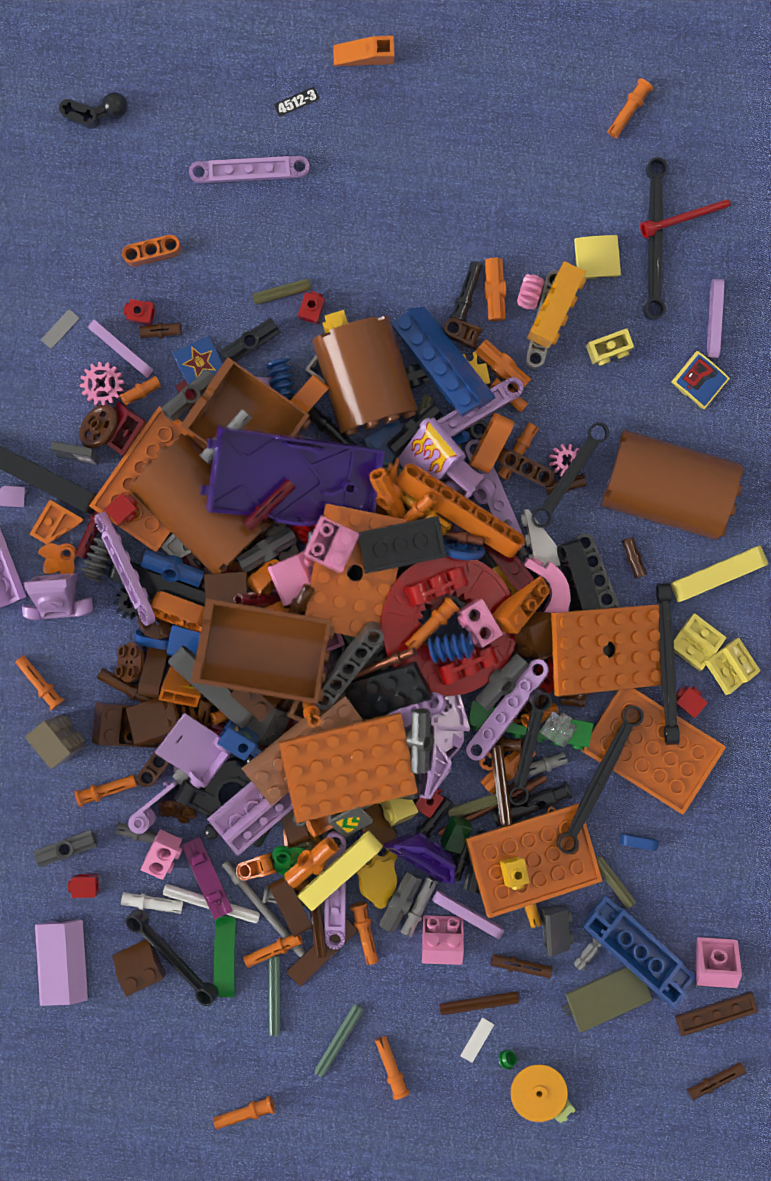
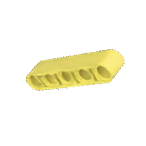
(719, 573)
(340, 870)

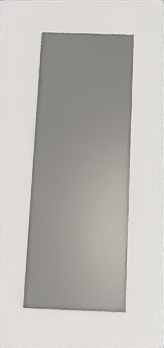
(60, 328)

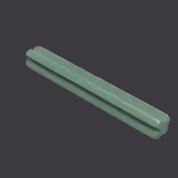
(274, 996)
(338, 1040)

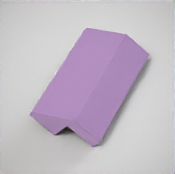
(10, 585)
(248, 817)
(61, 962)

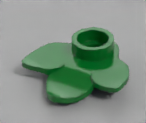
(286, 858)

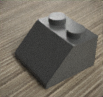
(271, 727)
(556, 929)

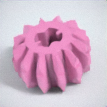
(530, 291)
(558, 458)

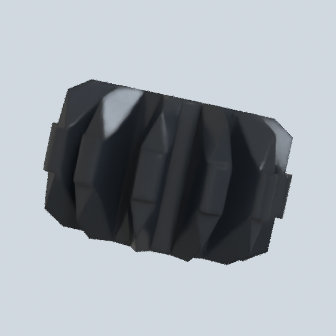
(123, 605)

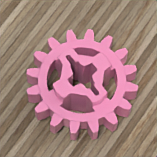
(107, 378)

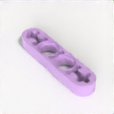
(715, 318)
(120, 348)
(468, 914)

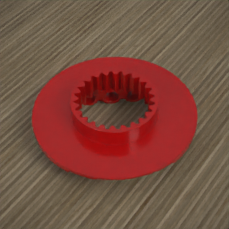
(425, 583)

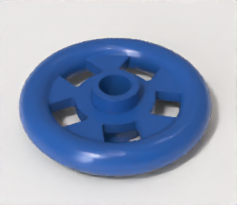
(463, 551)

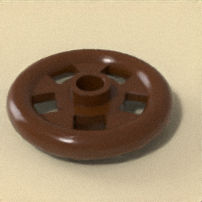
(98, 426)

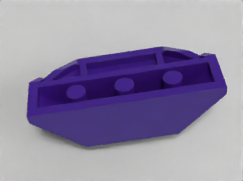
(424, 855)

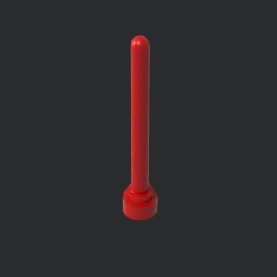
(649, 227)

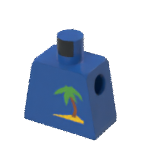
(239, 741)

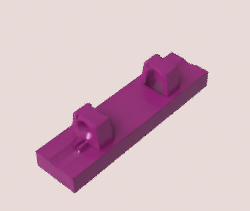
(207, 878)

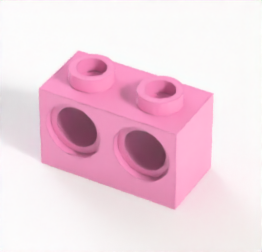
(483, 620)
(161, 854)

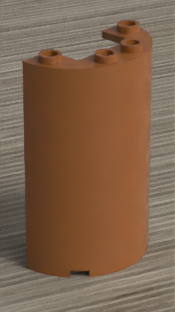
(673, 485)
(172, 494)
(262, 651)

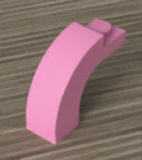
(560, 593)

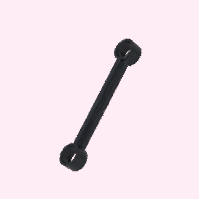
(570, 474)
(529, 746)
(177, 963)

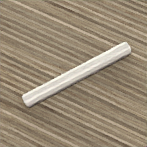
(199, 900)

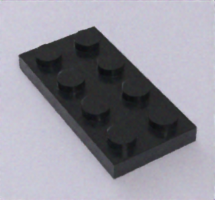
(401, 544)
(388, 690)

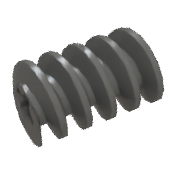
(97, 561)

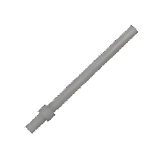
(258, 903)

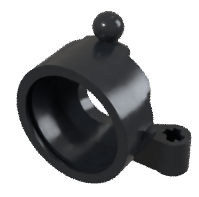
(207, 799)

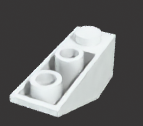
(540, 543)

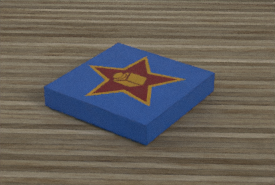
(197, 358)

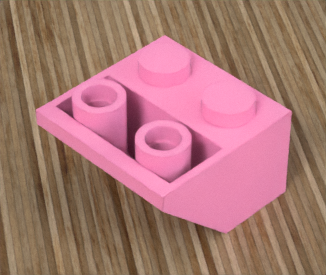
(331, 544)
(442, 940)

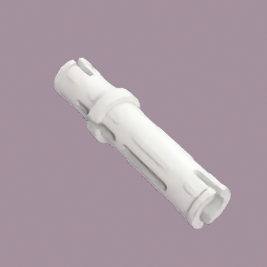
(155, 903)

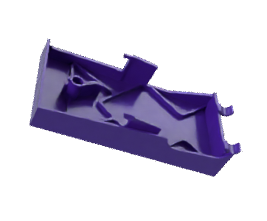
(255, 463)

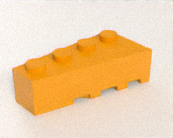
(556, 305)

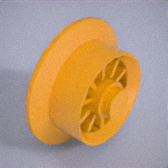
(539, 1093)

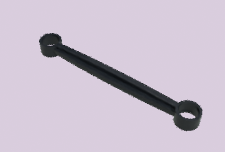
(655, 243)
(667, 657)
(599, 779)

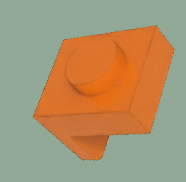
(318, 826)

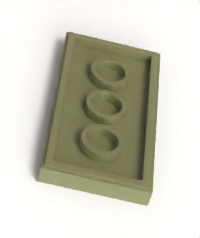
(607, 998)

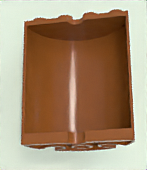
(364, 374)
(238, 389)

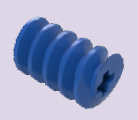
(280, 377)
(451, 648)

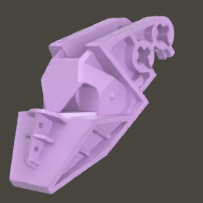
(448, 737)

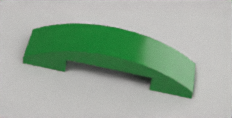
(225, 956)

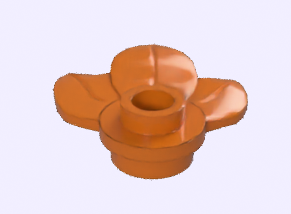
(56, 560)

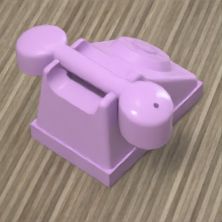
(469, 482)
(55, 597)

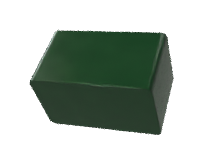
(455, 834)

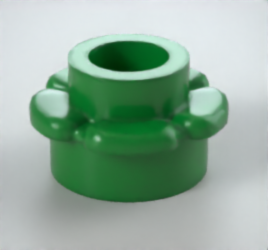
(507, 1059)

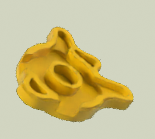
(378, 879)

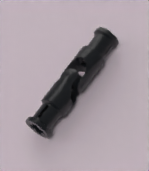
(546, 798)

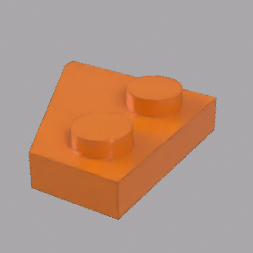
(54, 522)

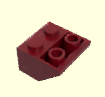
(127, 429)

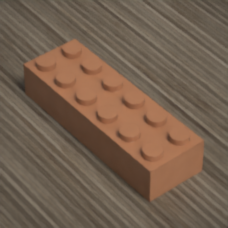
(267, 768)

